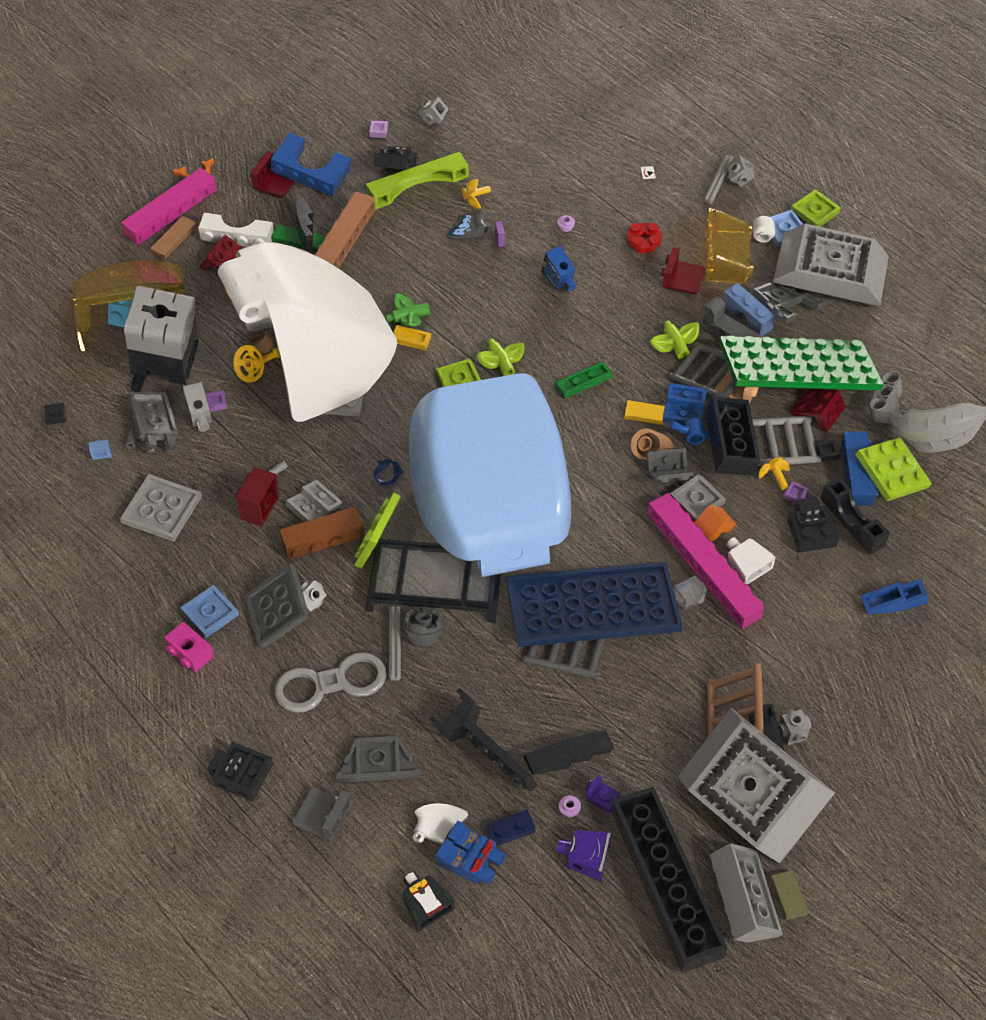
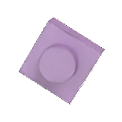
(379, 129)

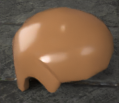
(262, 342)

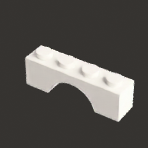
(213, 229)

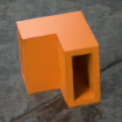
(714, 522)

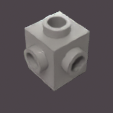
(433, 111)
(740, 171)
(312, 593)
(794, 726)

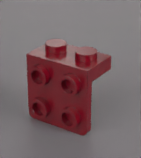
(268, 181)
(681, 275)
(822, 404)

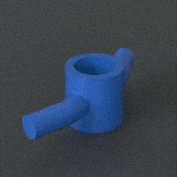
(693, 429)

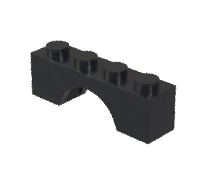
(839, 499)

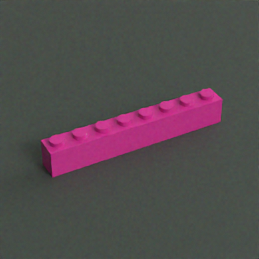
(706, 561)

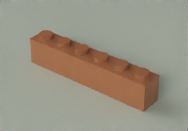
(346, 229)

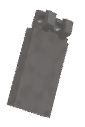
(153, 419)

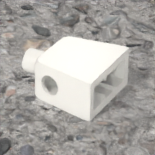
(749, 559)

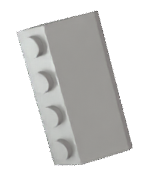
(745, 894)

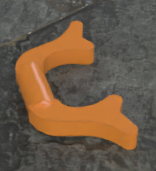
(206, 164)

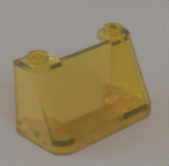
(727, 248)

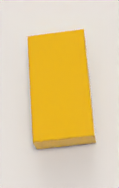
(412, 337)
(644, 412)

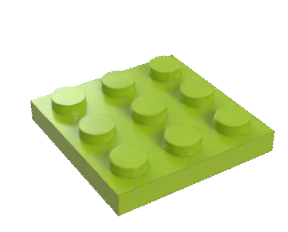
(893, 469)
(376, 529)

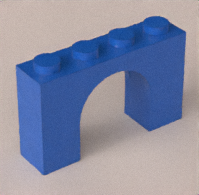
(324, 179)

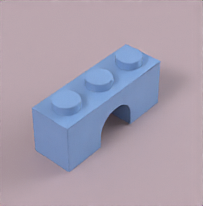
(757, 315)

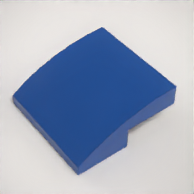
(684, 403)

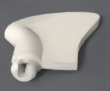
(436, 821)

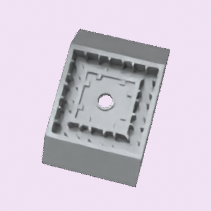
(832, 263)
(785, 792)

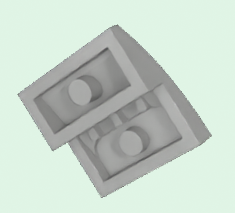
(313, 502)

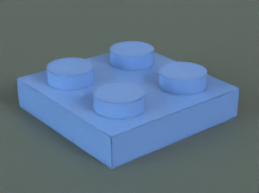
(209, 611)

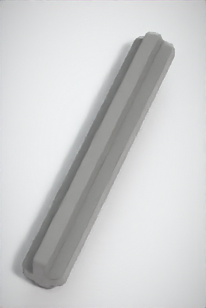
(717, 180)
(394, 644)

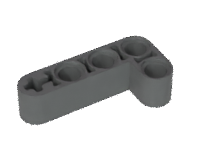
(719, 324)

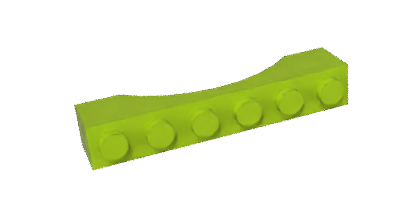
(448, 168)

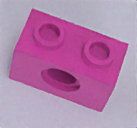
(185, 637)

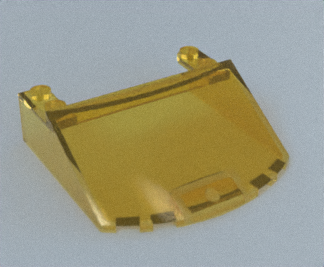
(119, 283)

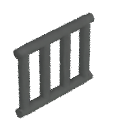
(714, 353)
(571, 666)

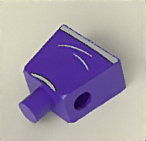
(586, 852)

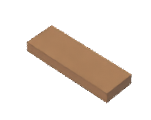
(173, 237)

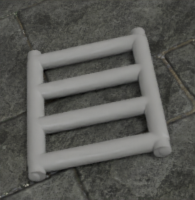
(787, 421)

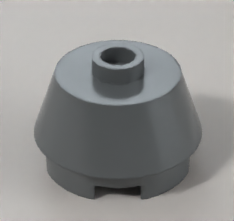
(423, 626)

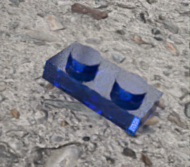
(511, 828)

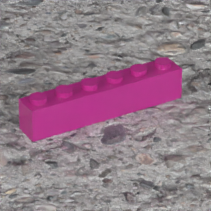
(168, 206)

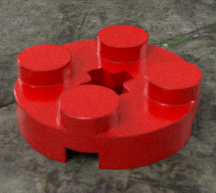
(640, 230)

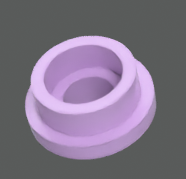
(565, 223)
(569, 812)

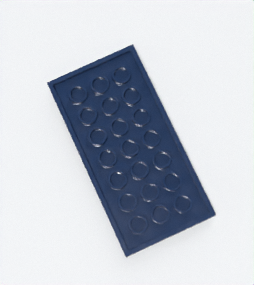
(593, 604)

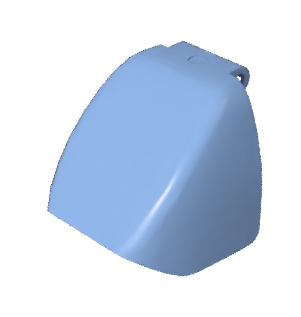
(490, 472)

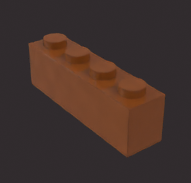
(322, 533)

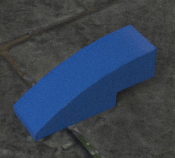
(895, 598)

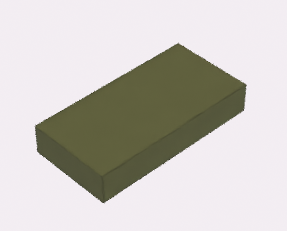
(789, 895)

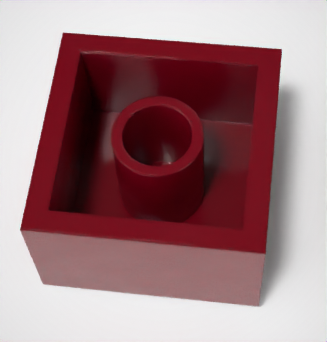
(257, 496)

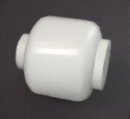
(763, 229)

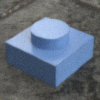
(100, 449)

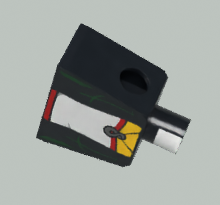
(426, 900)

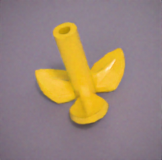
(472, 191)
(776, 465)

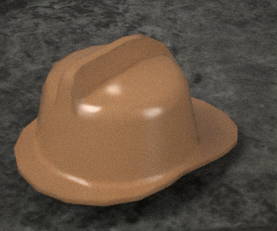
(648, 440)

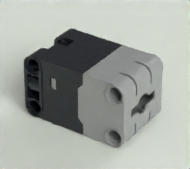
(161, 334)

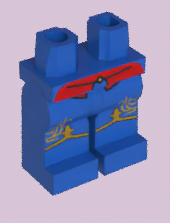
(469, 854)

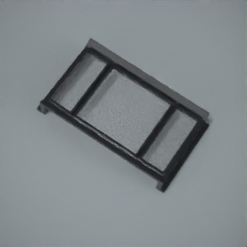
(429, 577)

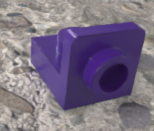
(601, 794)

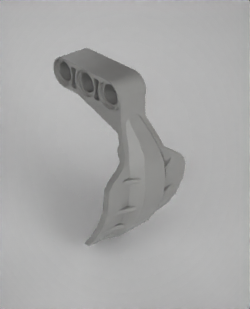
(926, 429)

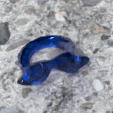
(382, 465)

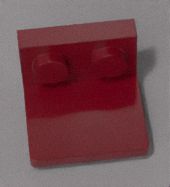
(222, 252)

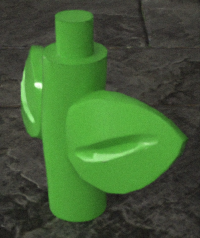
(407, 312)

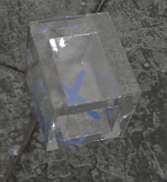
(690, 593)

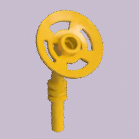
(252, 362)

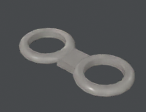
(329, 682)

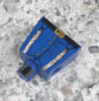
(559, 269)

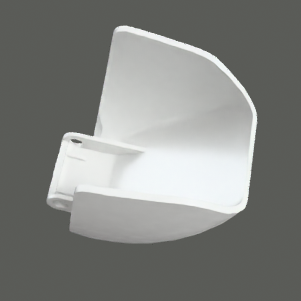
(322, 320)

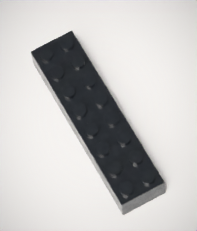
(668, 880)

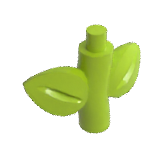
(676, 339)
(501, 357)

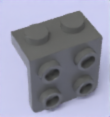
(668, 464)

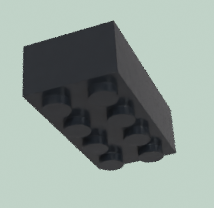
(732, 436)

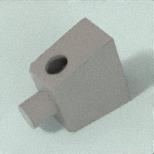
(197, 406)

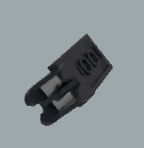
(463, 723)

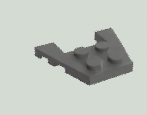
(781, 297)

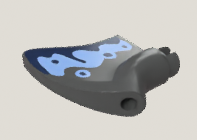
(469, 226)

